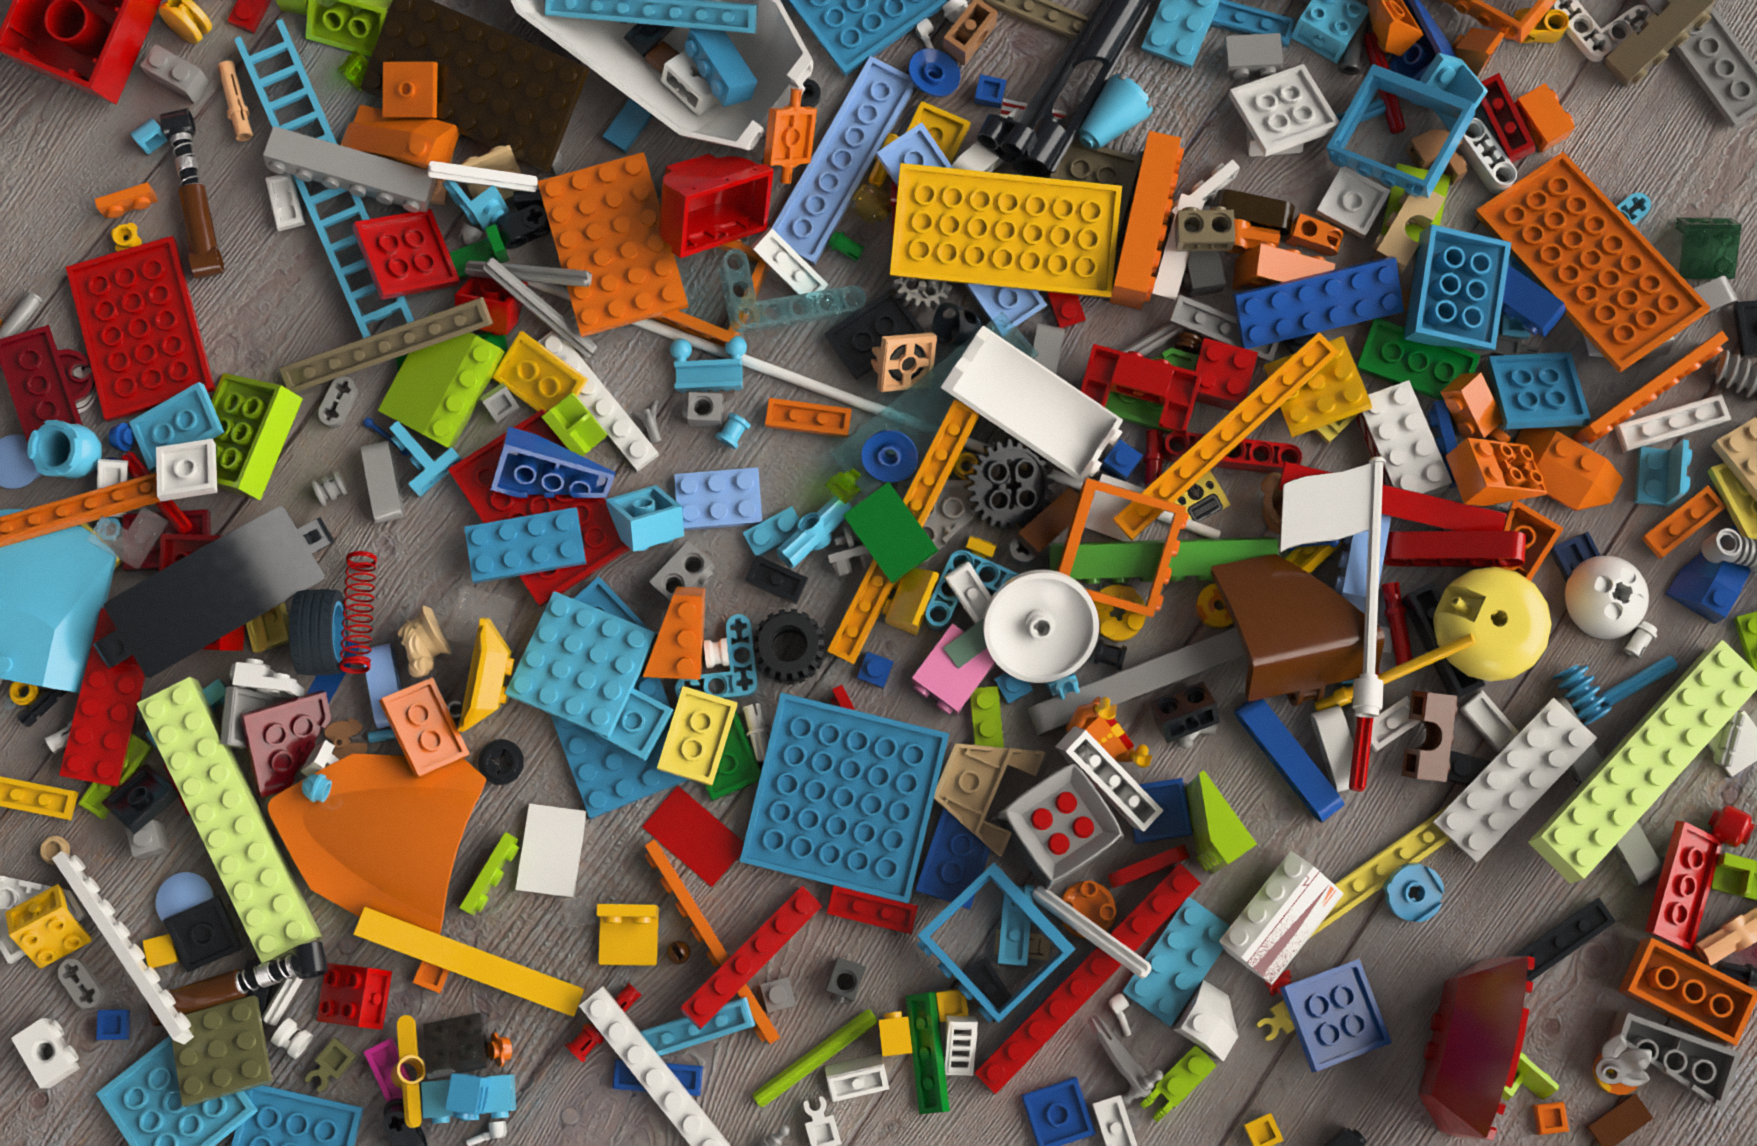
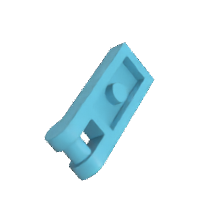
(1014, 932)

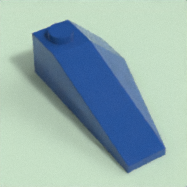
(541, 467)
(1708, 586)

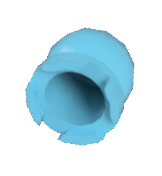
(64, 450)

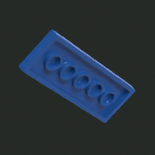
(1318, 302)

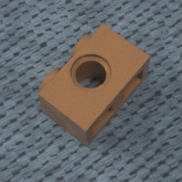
(970, 31)

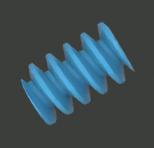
(1582, 693)

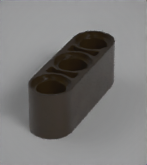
(1257, 209)

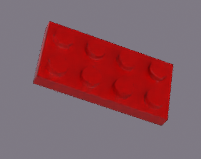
(1684, 886)

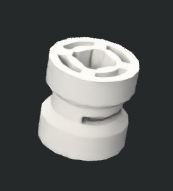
(291, 1038)

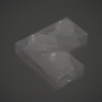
(132, 544)

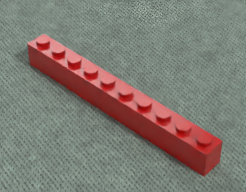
(1085, 980)

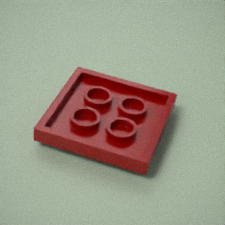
(405, 254)

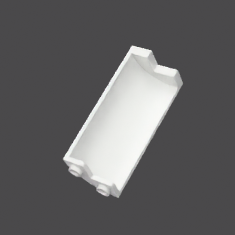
(1033, 404)

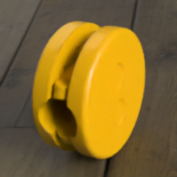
(185, 19)

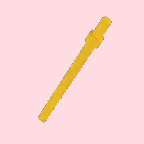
(1345, 695)

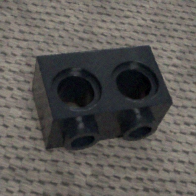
(1185, 712)

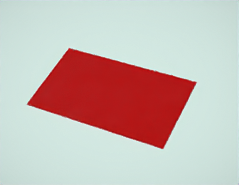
(694, 836)

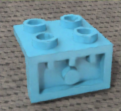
(1329, 26)
(1456, 78)
(1662, 474)

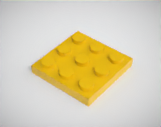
(1327, 396)

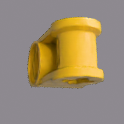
(1542, 31)

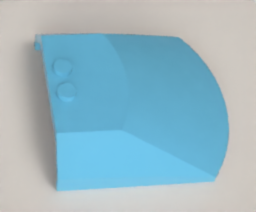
(51, 606)

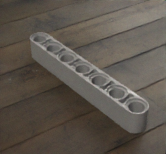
(1633, 849)

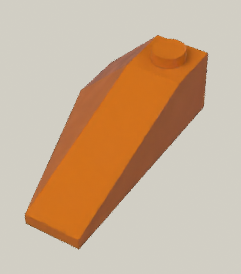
(1393, 25)
(403, 141)

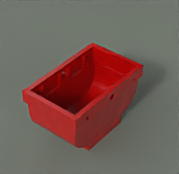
(713, 202)

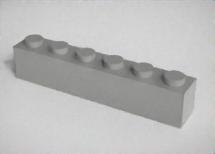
(349, 170)

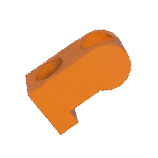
(1315, 235)

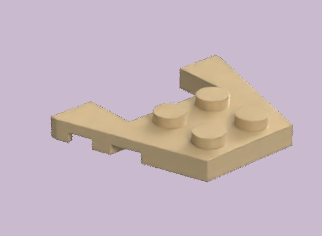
(972, 782)

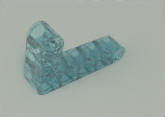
(783, 306)

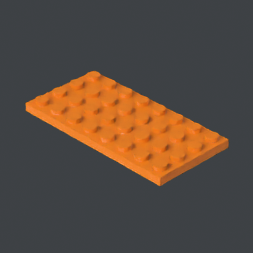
(1592, 261)

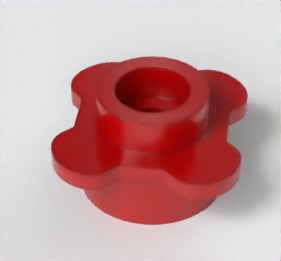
(1282, 980)

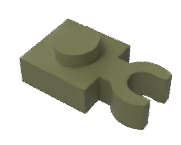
(334, 1062)

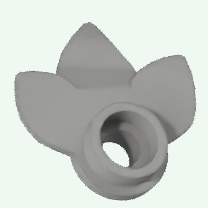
(1627, 1063)

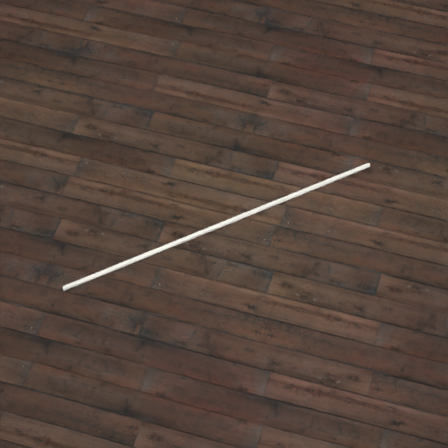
(838, 394)

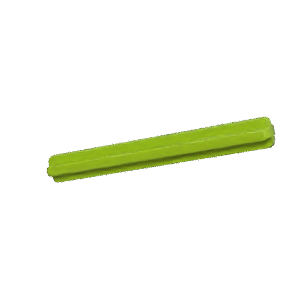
(815, 1058)

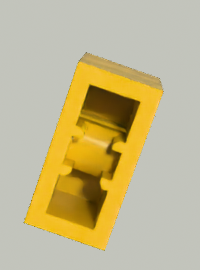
(895, 1034)

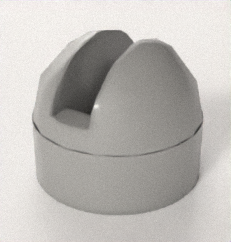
(469, 235)

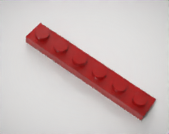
(750, 957)

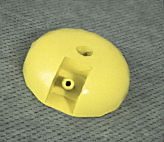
(1502, 614)

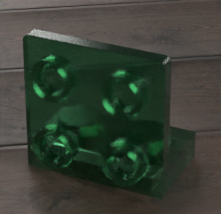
(1708, 247)

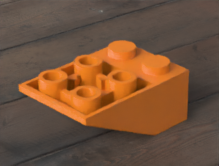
(1494, 472)

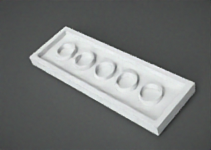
(1514, 780)

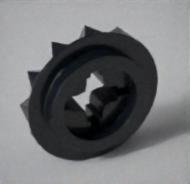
(495, 750)

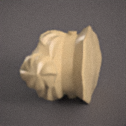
(423, 642)

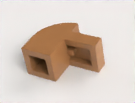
(1425, 149)

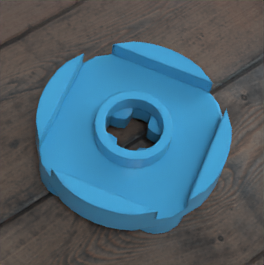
(1430, 893)

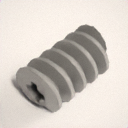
(1735, 372)

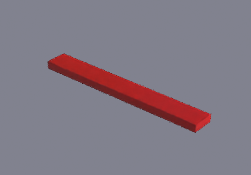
(1418, 506)

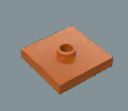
(409, 90)

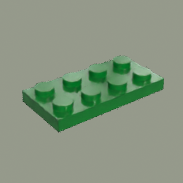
(1399, 360)

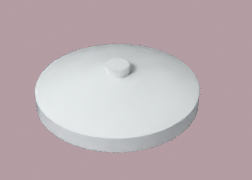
(1040, 626)

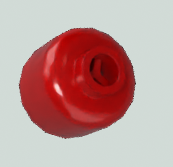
(1731, 826)

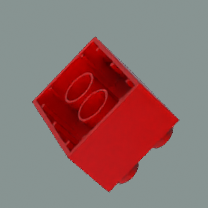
(79, 40)

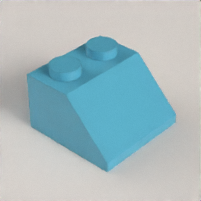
(646, 518)

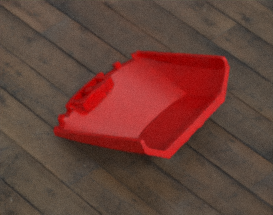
(1476, 1045)

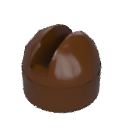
(684, 949)

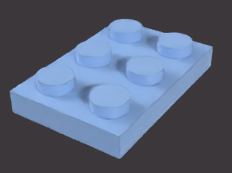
(719, 498)

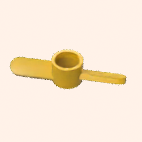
(409, 1054)

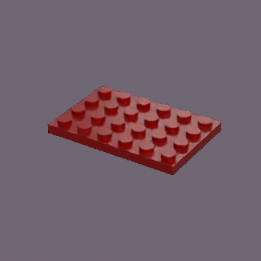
(139, 327)
(598, 530)

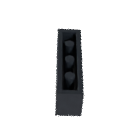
(1421, 608)

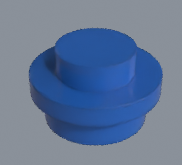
(121, 437)

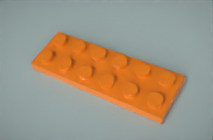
(1651, 389)

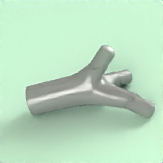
(650, 423)

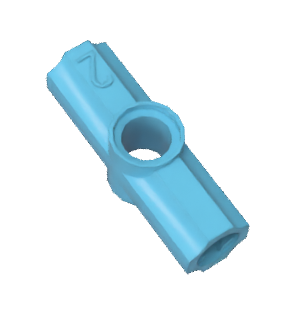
(813, 532)

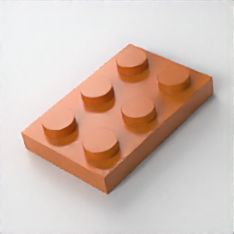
(424, 727)

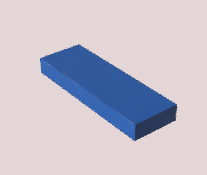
(688, 1075)

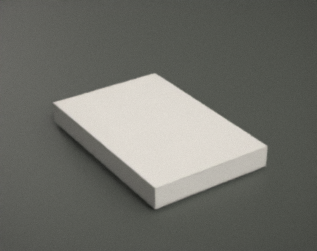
(551, 850)

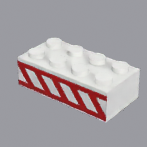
(1402, 437)

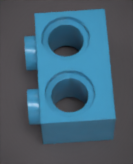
(467, 1095)

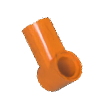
(1250, 236)

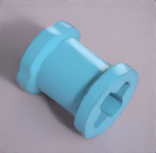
(732, 430)

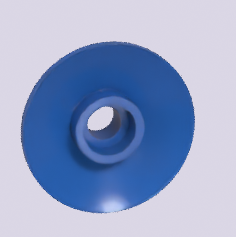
(938, 65)
(886, 466)

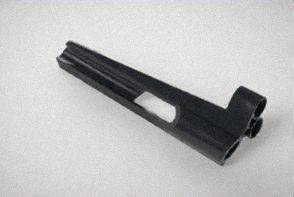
(1037, 138)

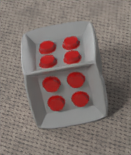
(1060, 825)

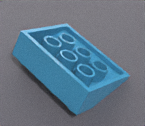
(1457, 289)

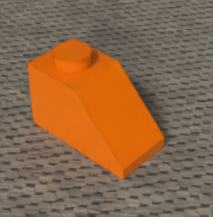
(1477, 47)

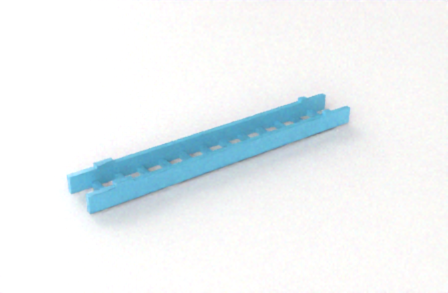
(310, 201)

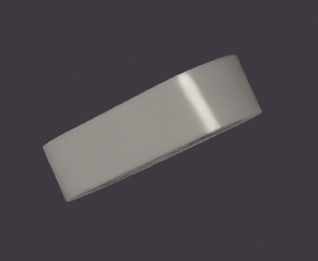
(343, 405)
(75, 988)

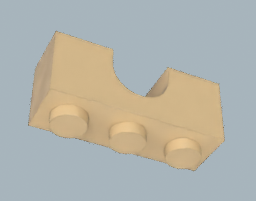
(1396, 242)

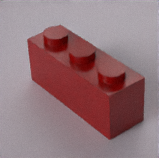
(1506, 120)

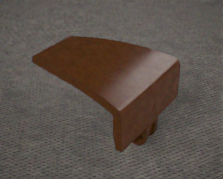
(1292, 629)

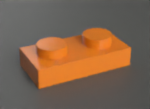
(117, 203)

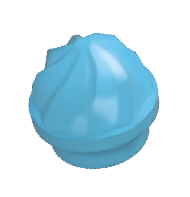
(316, 787)

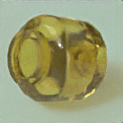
(871, 203)

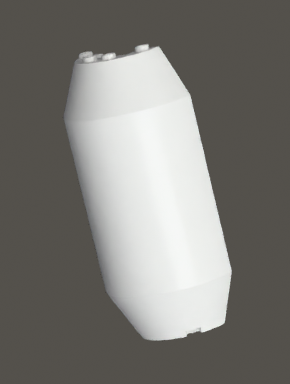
(772, 54)

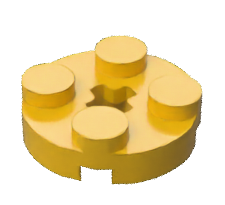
(1131, 621)

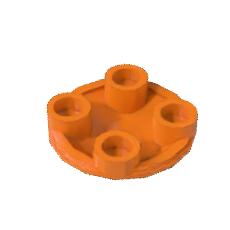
(1093, 902)

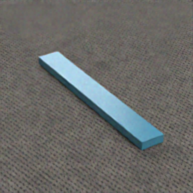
(675, 13)

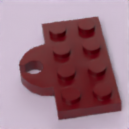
(43, 378)

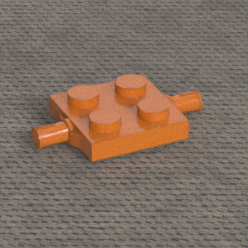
(790, 136)

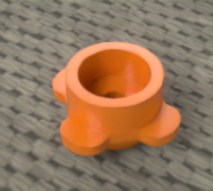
(499, 1049)

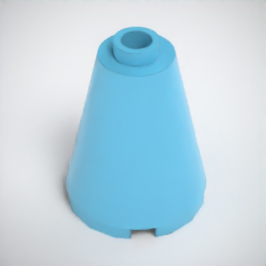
(1115, 111)

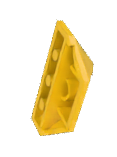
(487, 675)

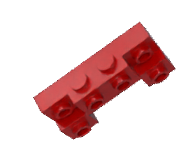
(1145, 380)

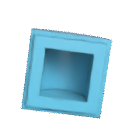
(149, 136)

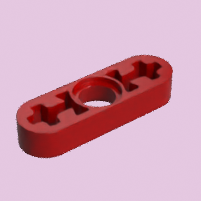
(1148, 866)

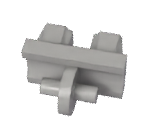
(840, 556)

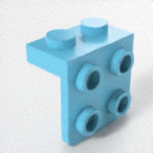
(481, 210)

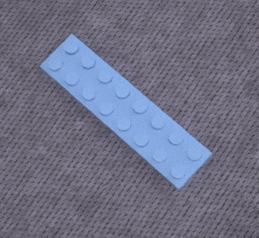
(920, 149)
(843, 158)

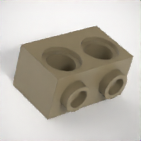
(1205, 237)

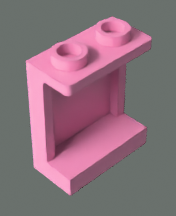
(943, 679)

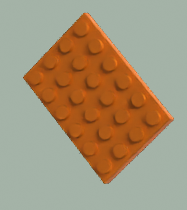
(609, 226)

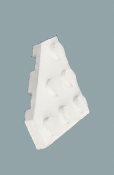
(16, 892)

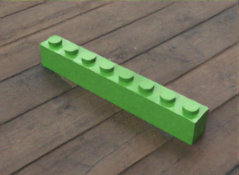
(1140, 558)

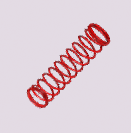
(358, 660)

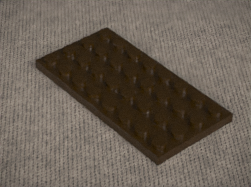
(486, 78)

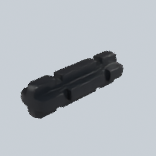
(39, 706)

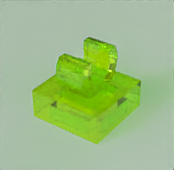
(354, 69)
(844, 485)

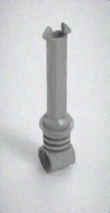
(1735, 548)

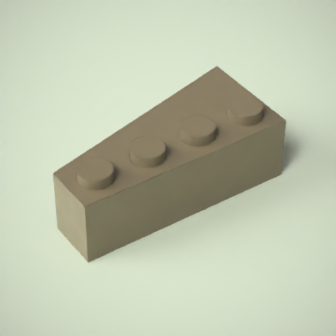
(1658, 36)

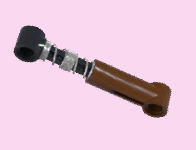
(204, 254)
(305, 963)

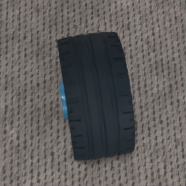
(316, 631)

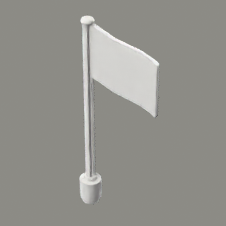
(1332, 509)

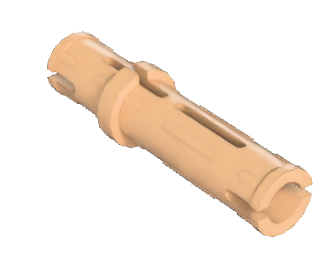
(236, 108)

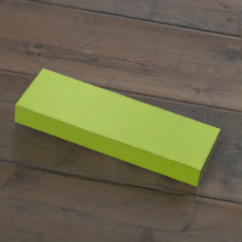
(96, 793)

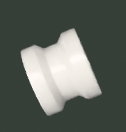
(716, 653)

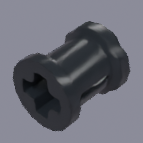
(1110, 654)

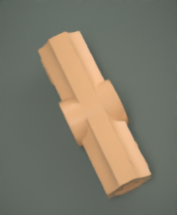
(1732, 937)

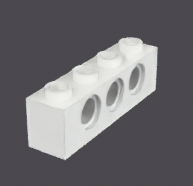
(1109, 778)

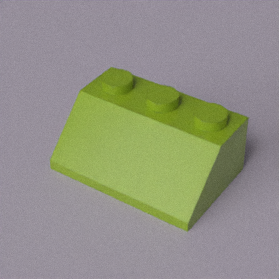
(347, 23)

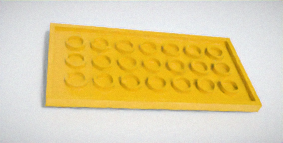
(1005, 230)

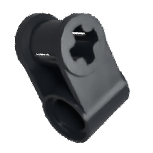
(521, 226)
(396, 1128)

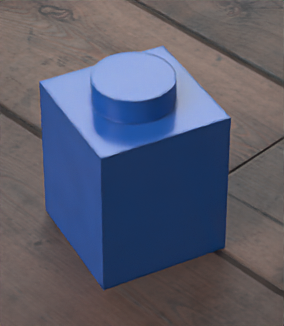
(1121, 461)

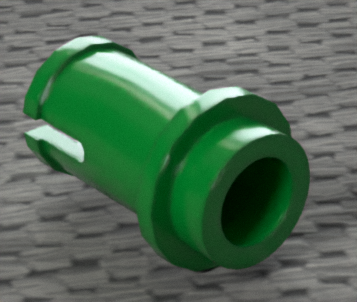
(846, 246)

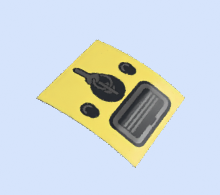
(1204, 498)

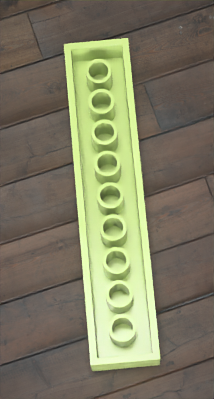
(1645, 762)
(229, 820)

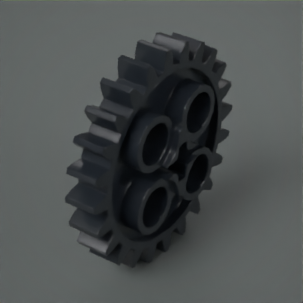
(985, 487)

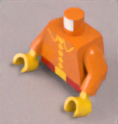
(1100, 723)

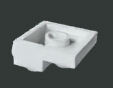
(260, 678)

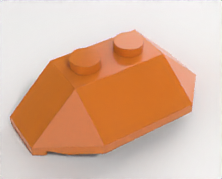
(1570, 470)

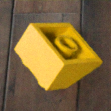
(911, 600)

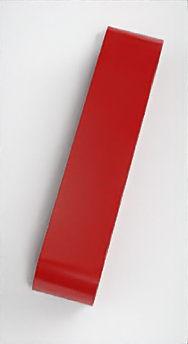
(1245, 449)
(1455, 549)

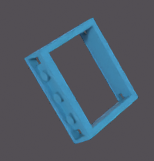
(1413, 91)
(950, 969)

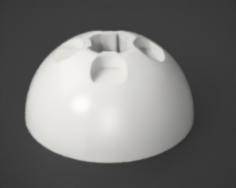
(1595, 602)

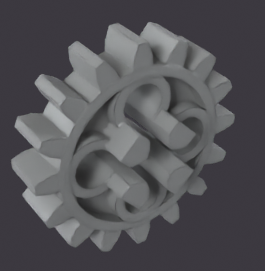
(920, 296)

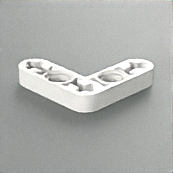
(1601, 36)

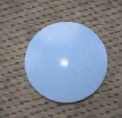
(15, 466)
(181, 892)

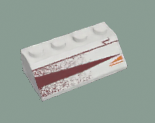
(1281, 917)

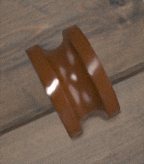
(1188, 342)

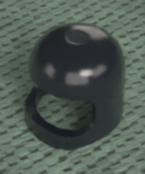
(955, 330)

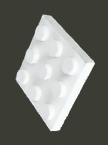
(1284, 110)

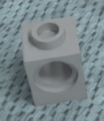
(713, 418)

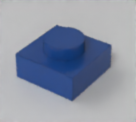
(990, 91)
(875, 670)
(113, 1025)

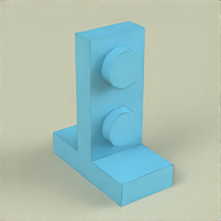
(433, 471)

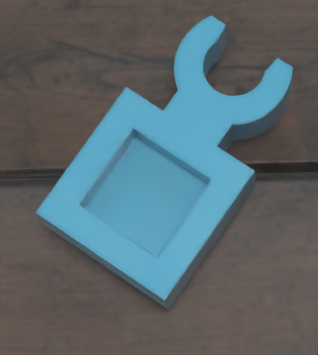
(1063, 686)

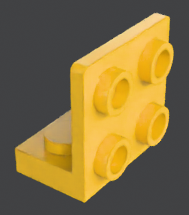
(46, 927)
(628, 934)

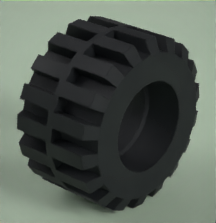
(782, 623)

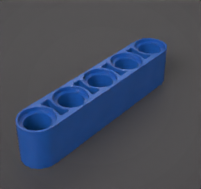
(1289, 759)

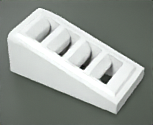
(960, 1023)

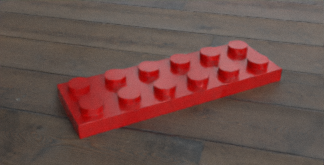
(103, 716)

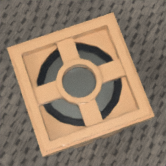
(904, 359)

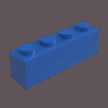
(1530, 304)

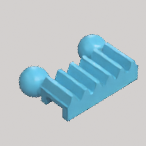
(708, 374)

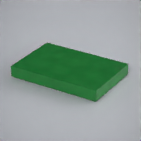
(890, 532)
(737, 764)

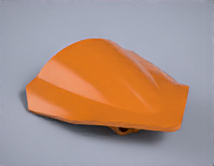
(381, 834)

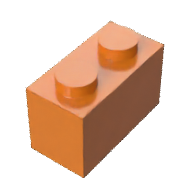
(1544, 117)
(1472, 405)

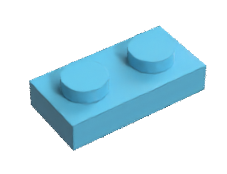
(772, 532)

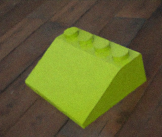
(442, 386)
(255, 427)
(1215, 827)

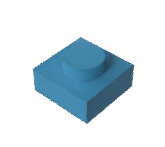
(1012, 688)

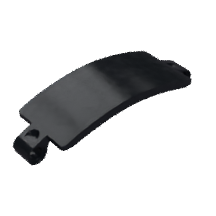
(213, 591)

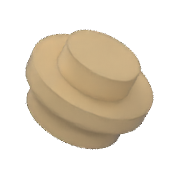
(53, 846)

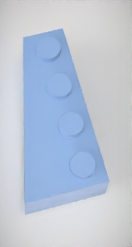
(1353, 565)

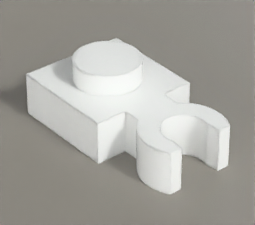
(822, 1129)

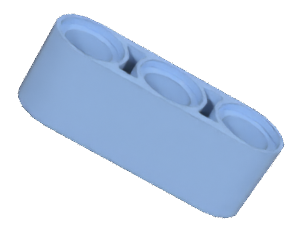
(382, 679)

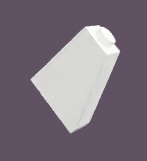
(1209, 1021)

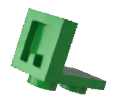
(481, 251)

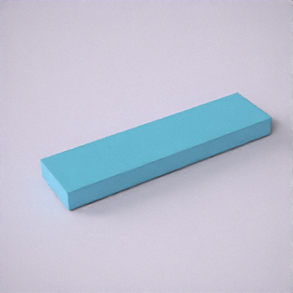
(683, 1033)

